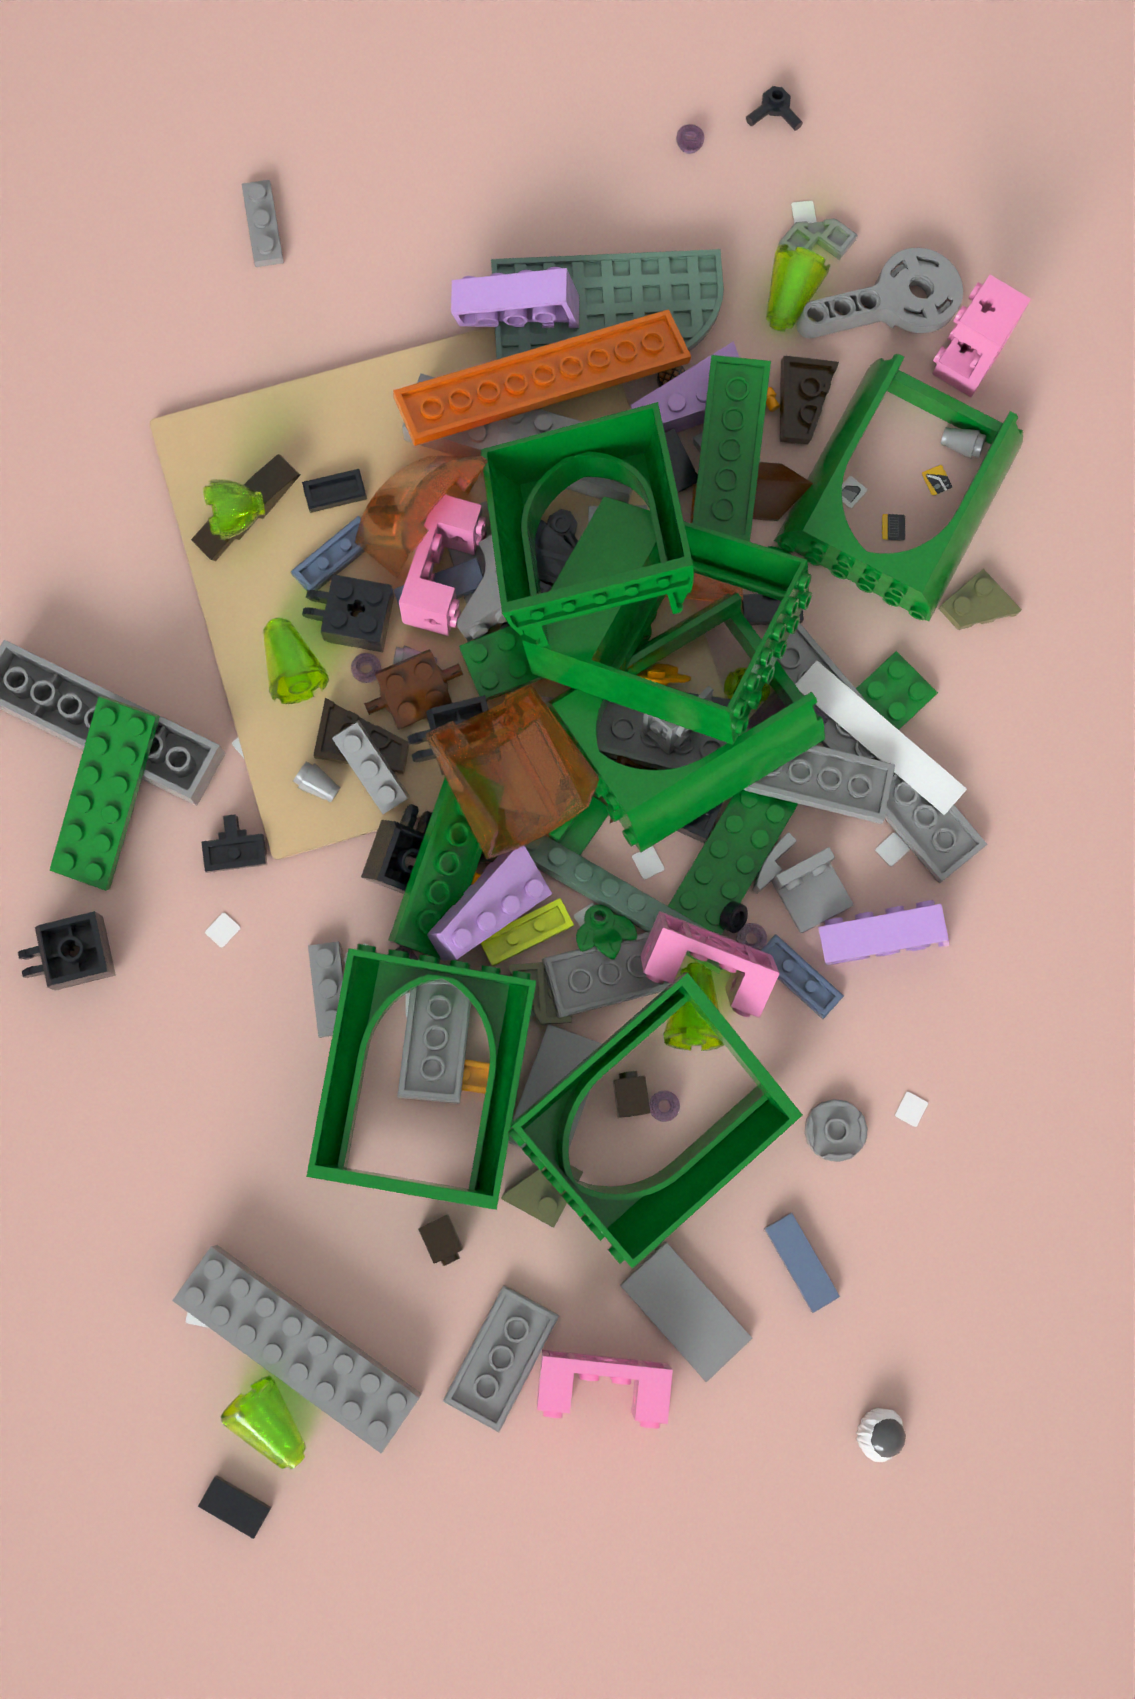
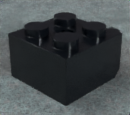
(343, 599)
(442, 715)
(396, 850)
(54, 947)

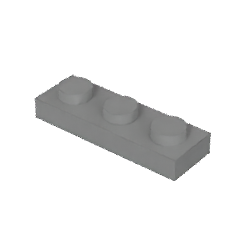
(262, 223)
(370, 767)
(326, 983)

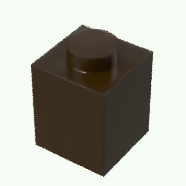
(631, 1095)
(441, 1240)

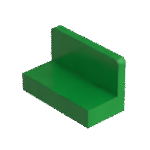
(581, 829)

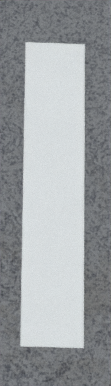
(881, 737)

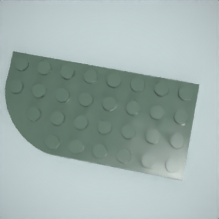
(621, 290)

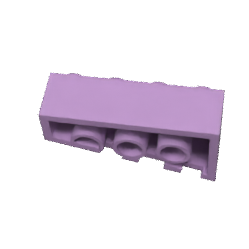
(516, 299)
(684, 397)
(496, 899)
(883, 933)

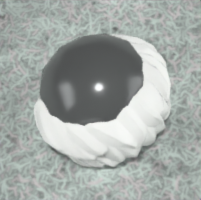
(881, 1434)

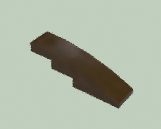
(273, 482)

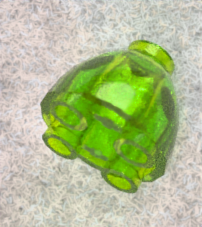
(232, 507)

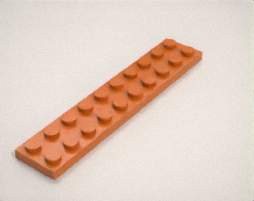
(541, 377)

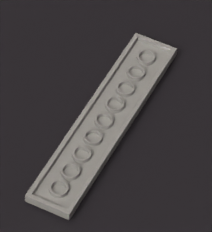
(814, 778)
(936, 839)

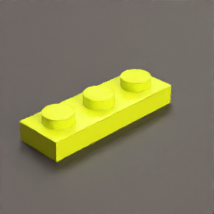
(527, 932)

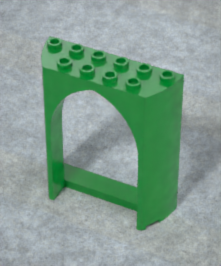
(534, 470)
(915, 576)
(663, 801)
(367, 992)
(648, 1211)

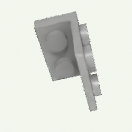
(666, 734)
(812, 891)

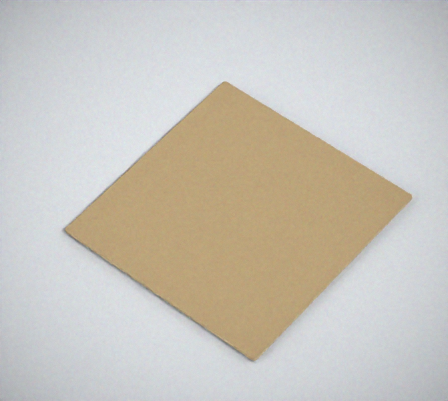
(322, 429)

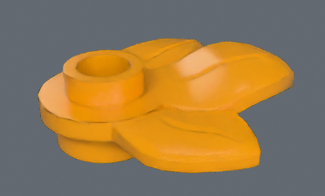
(664, 674)

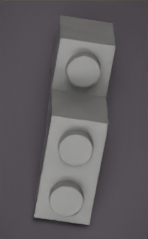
(484, 606)

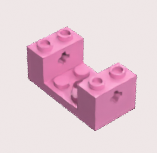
(979, 334)
(429, 604)
(752, 970)
(650, 1378)

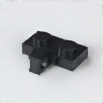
(233, 848)

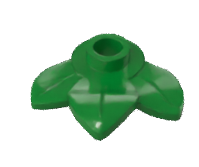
(604, 934)

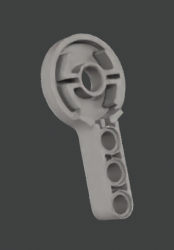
(890, 298)

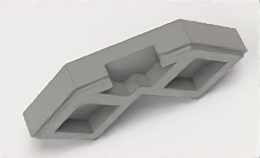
(830, 235)

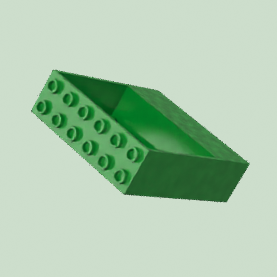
(596, 647)

